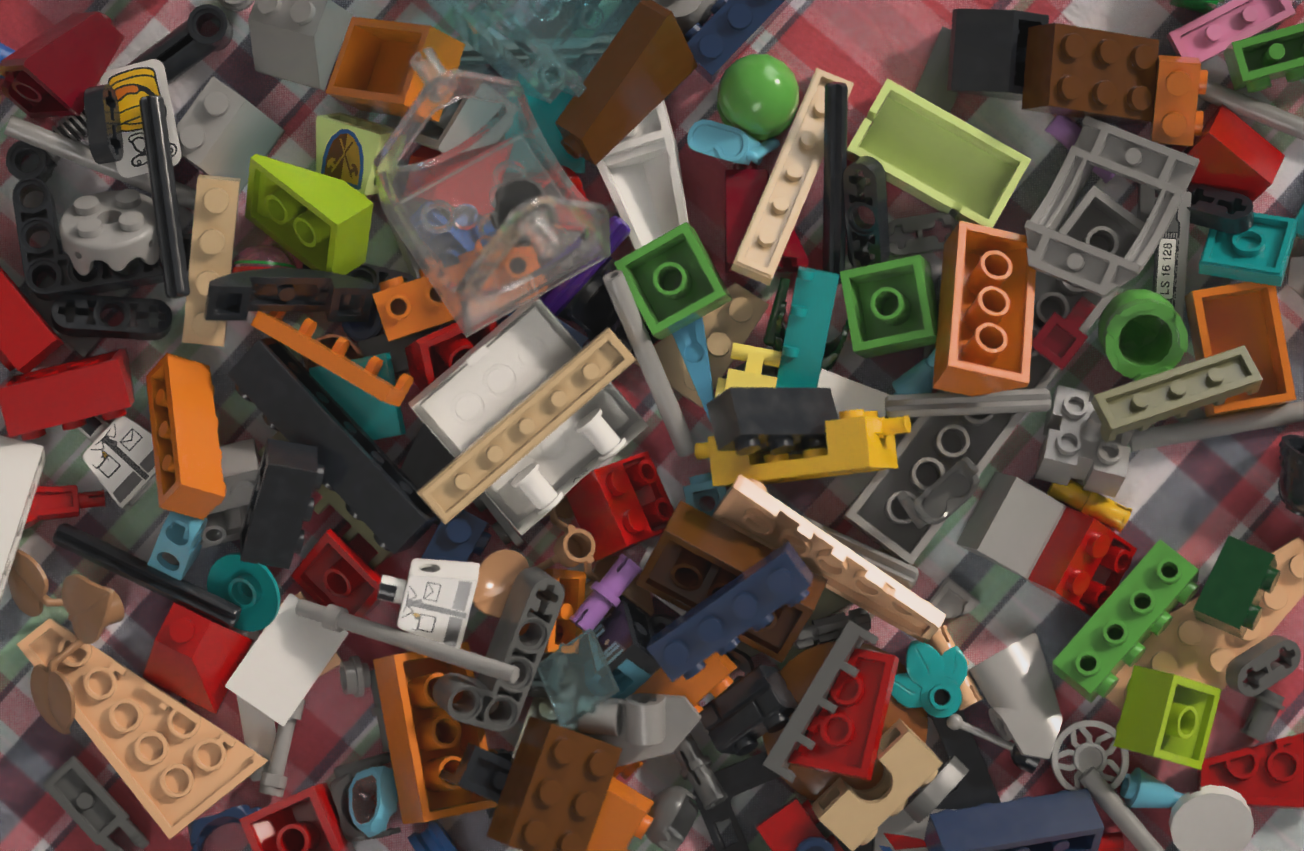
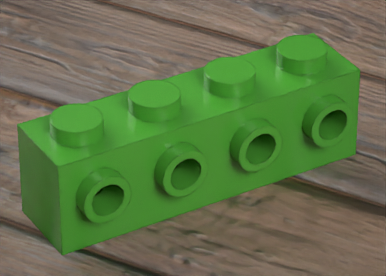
(1266, 58)
(1126, 621)

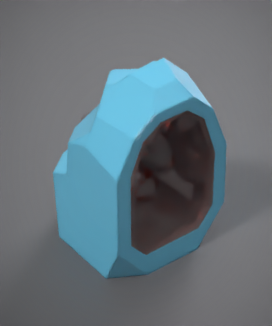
(373, 799)

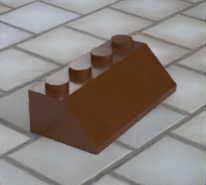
(704, 555)

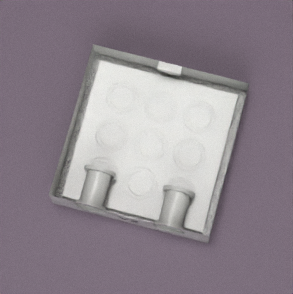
(495, 380)

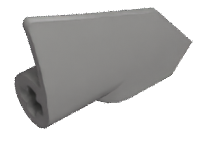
(1021, 697)
(641, 724)

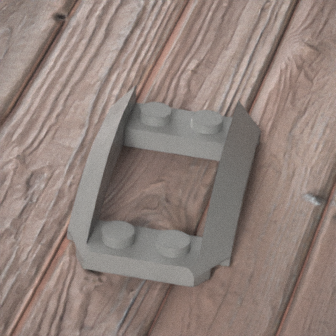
(1128, 157)

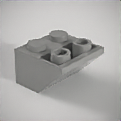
(239, 471)

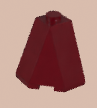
(60, 64)
(742, 195)

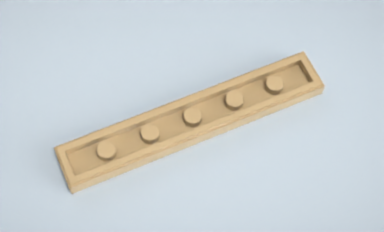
(787, 186)
(526, 425)

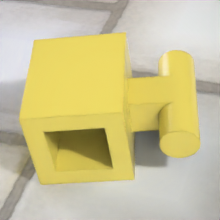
(751, 377)

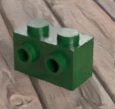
(1237, 587)

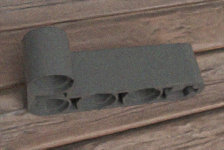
(507, 648)

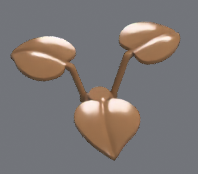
(571, 549)
(89, 610)

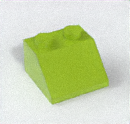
(1167, 717)

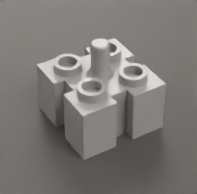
(1076, 446)

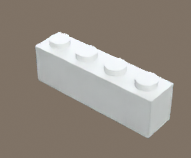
(19, 477)

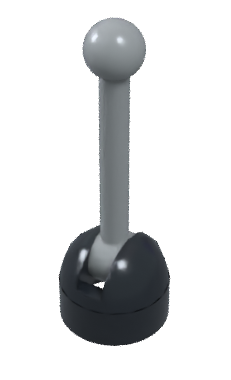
(1025, 763)

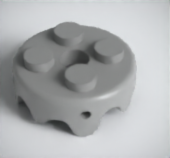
(109, 229)

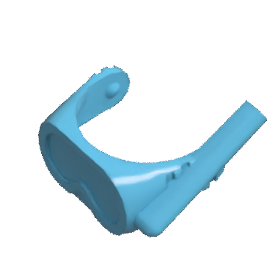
(728, 143)

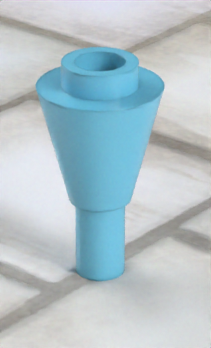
(917, 379)
(1146, 791)

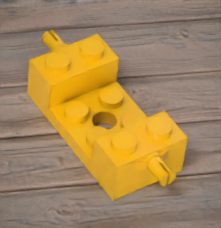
(855, 444)

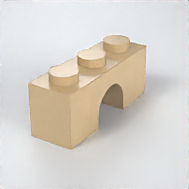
(856, 813)

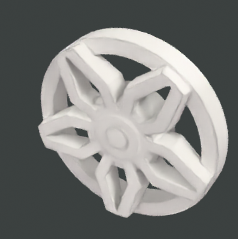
(1088, 754)

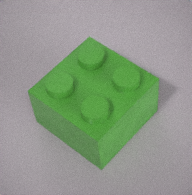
(673, 281)
(890, 306)

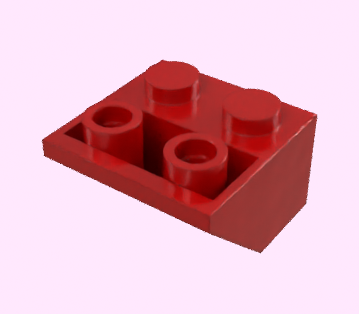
(621, 504)
(1082, 562)

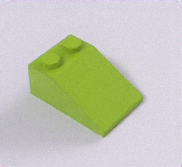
(309, 214)

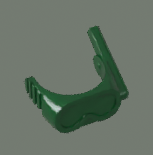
(776, 329)

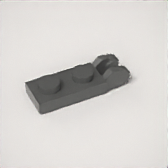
(92, 806)

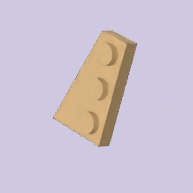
(722, 327)

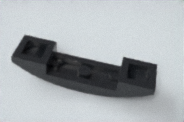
(289, 290)

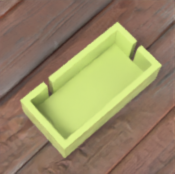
(938, 156)

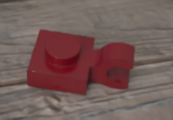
(1061, 337)

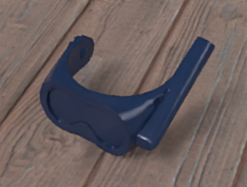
(203, 827)

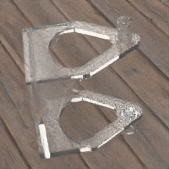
(447, 202)

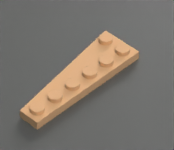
(772, 523)

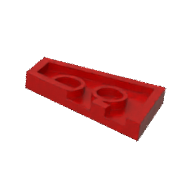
(852, 735)

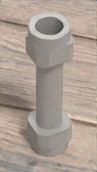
(274, 781)

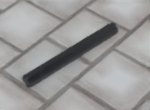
(834, 166)
(164, 196)
(141, 573)

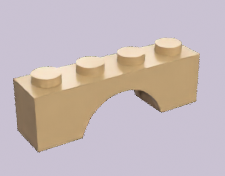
(210, 254)

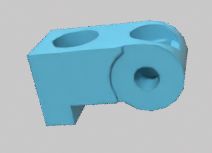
(182, 539)

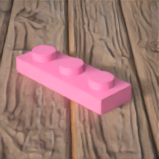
(1226, 24)

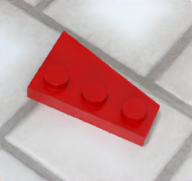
(1263, 774)

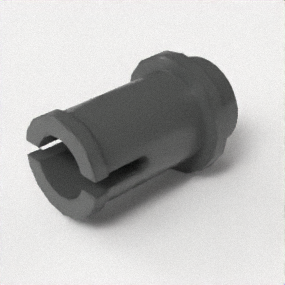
(1262, 715)

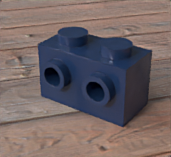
(459, 539)

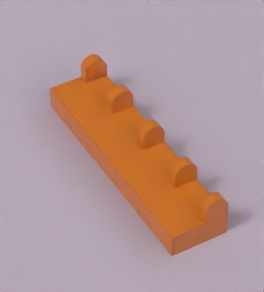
(333, 358)

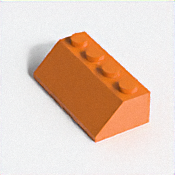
(984, 312)

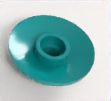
(232, 581)

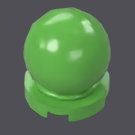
(758, 96)
(1142, 334)

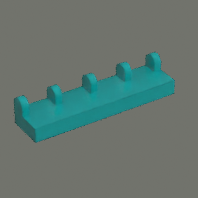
(807, 328)

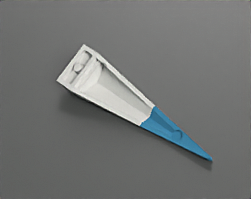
(650, 198)

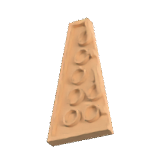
(1203, 651)
(154, 742)

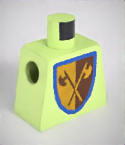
(348, 149)

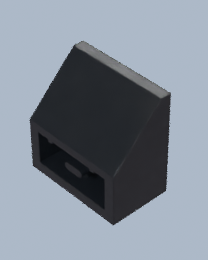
(990, 51)

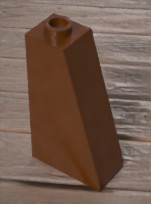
(627, 82)

